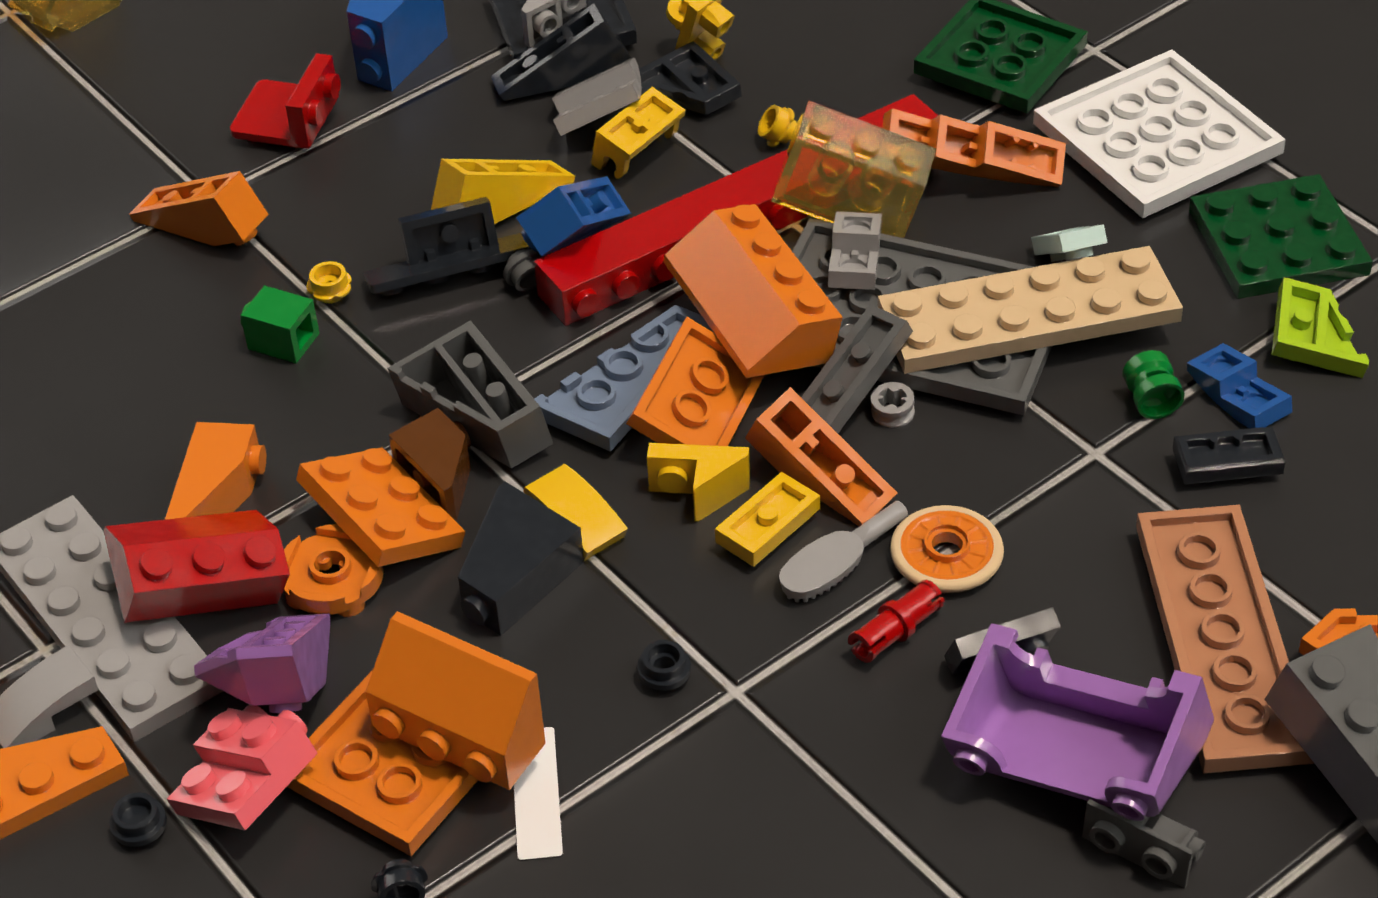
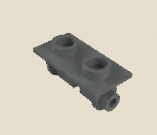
(1161, 851)

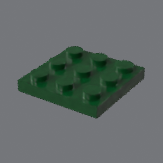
(1000, 53)
(1278, 233)

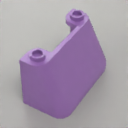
(1076, 728)

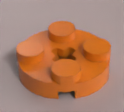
(335, 592)

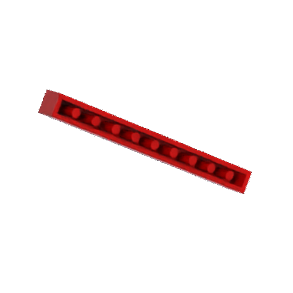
(632, 253)

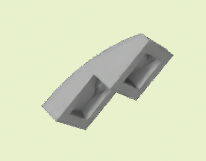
(855, 250)
(42, 693)

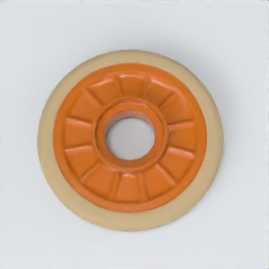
(970, 567)

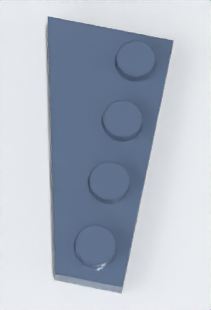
(604, 397)

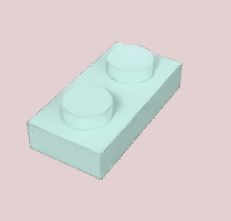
(1069, 243)

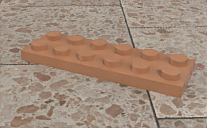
(1221, 630)

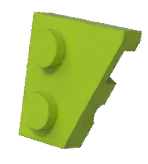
(1313, 329)

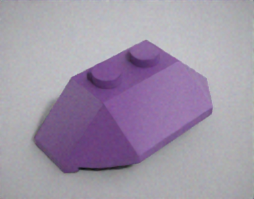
(273, 665)

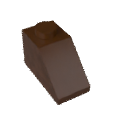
(436, 457)

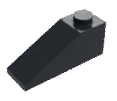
(563, 58)

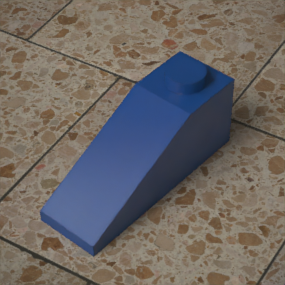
(571, 214)

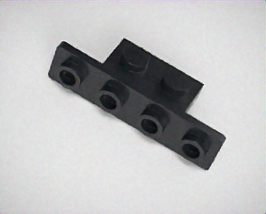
(445, 244)

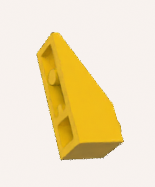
(506, 183)

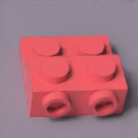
(243, 766)

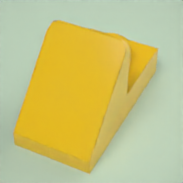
(708, 472)

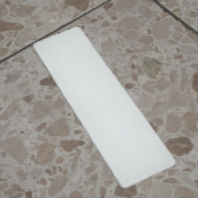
(538, 805)

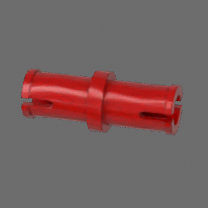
(896, 621)

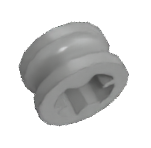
(894, 394)

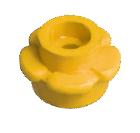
(777, 125)
(329, 282)

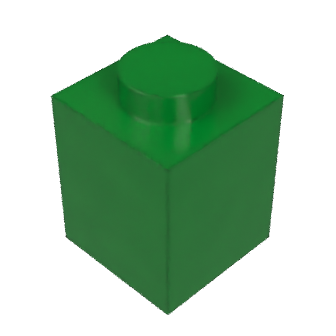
(279, 324)

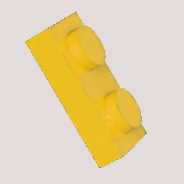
(767, 519)

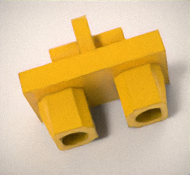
(700, 22)

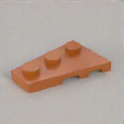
(53, 774)

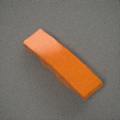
(984, 150)

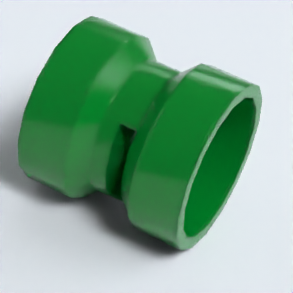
(1152, 377)

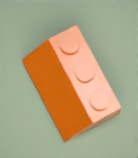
(456, 702)

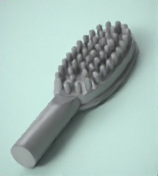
(834, 555)

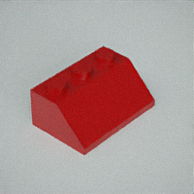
(196, 564)

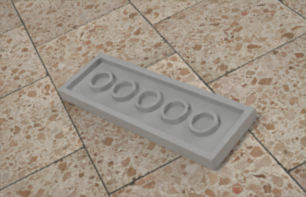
(67, 581)

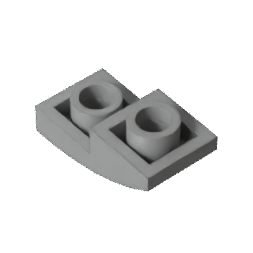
(546, 16)

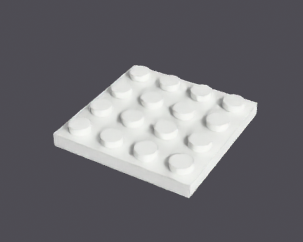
(1158, 132)

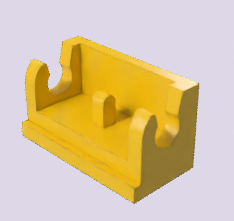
(635, 129)

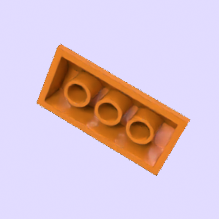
(754, 293)

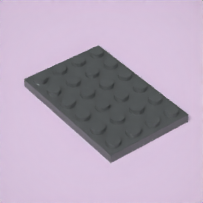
(906, 265)

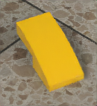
(581, 504)

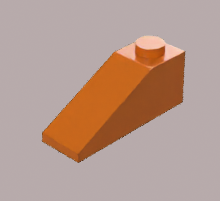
(206, 210)
(815, 455)
(217, 470)

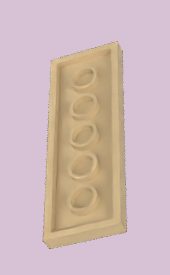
(1033, 308)

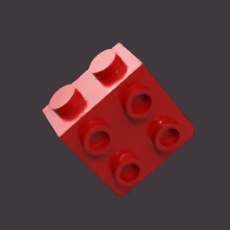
(289, 111)

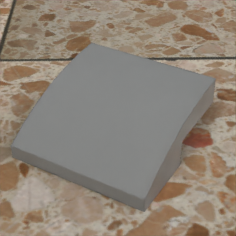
(597, 96)

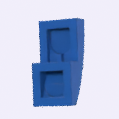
(1234, 385)

